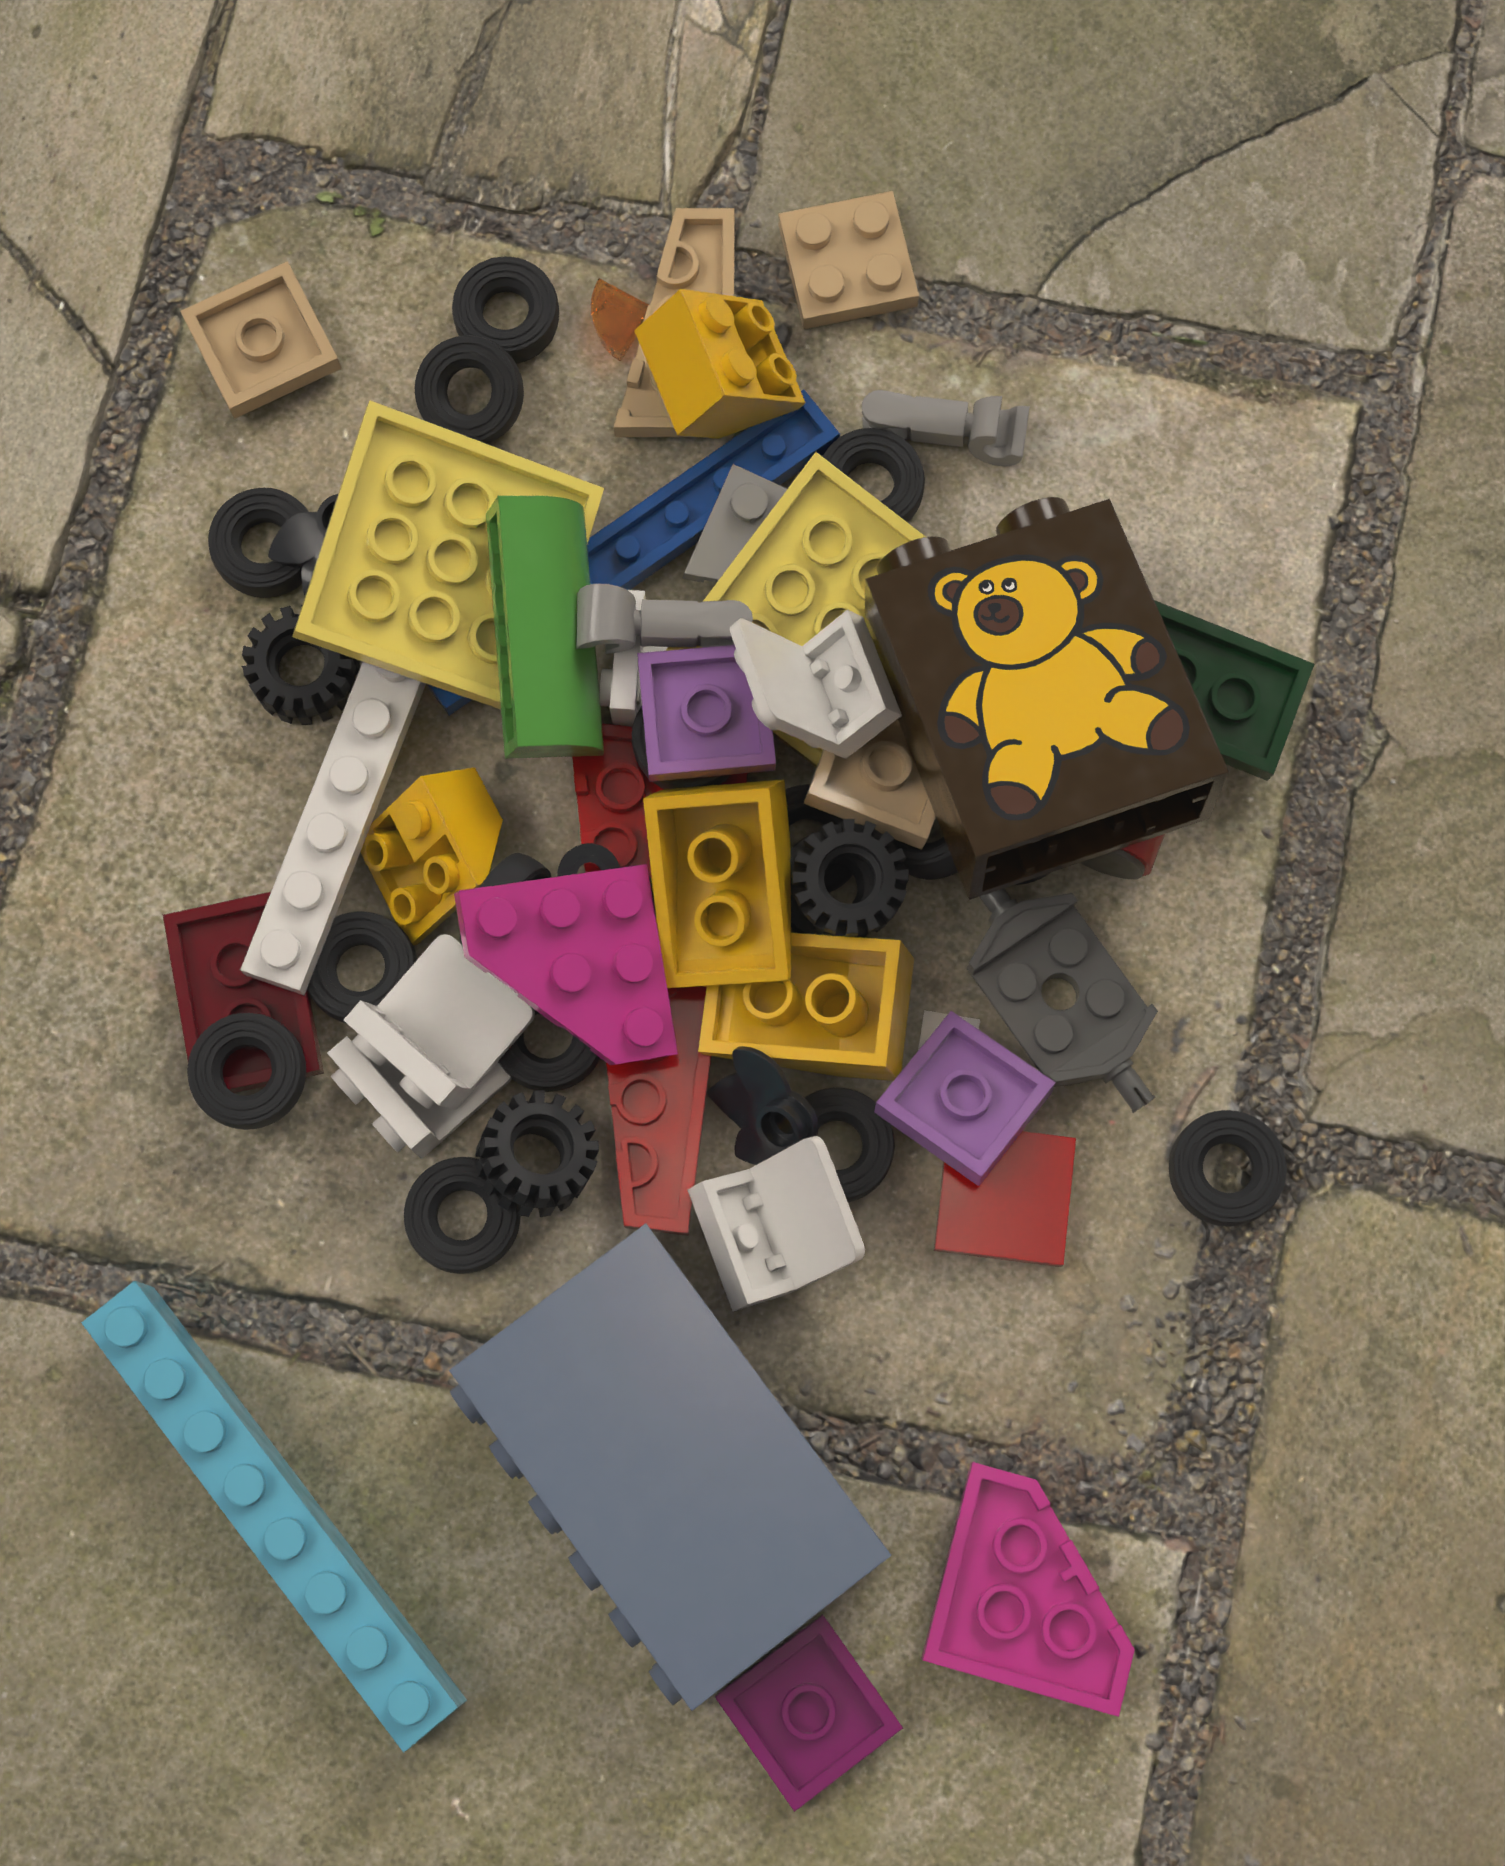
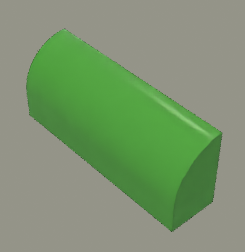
(535, 577)

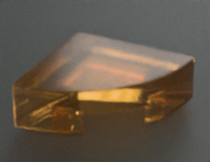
(616, 317)

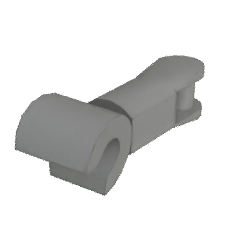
(993, 433)
(610, 617)

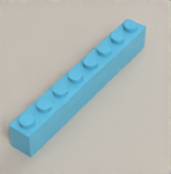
(275, 1514)

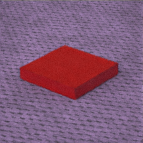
(1017, 1208)

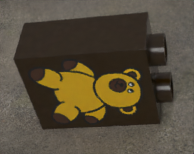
(1040, 694)

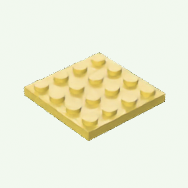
(409, 552)
(812, 560)

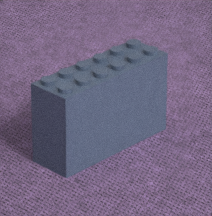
(666, 1468)

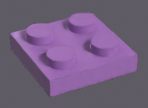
(700, 716)
(964, 1098)

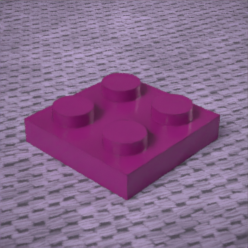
(808, 1712)

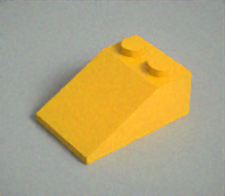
(721, 882)
(833, 1017)

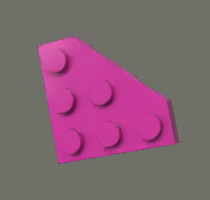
(578, 955)
(1023, 1600)

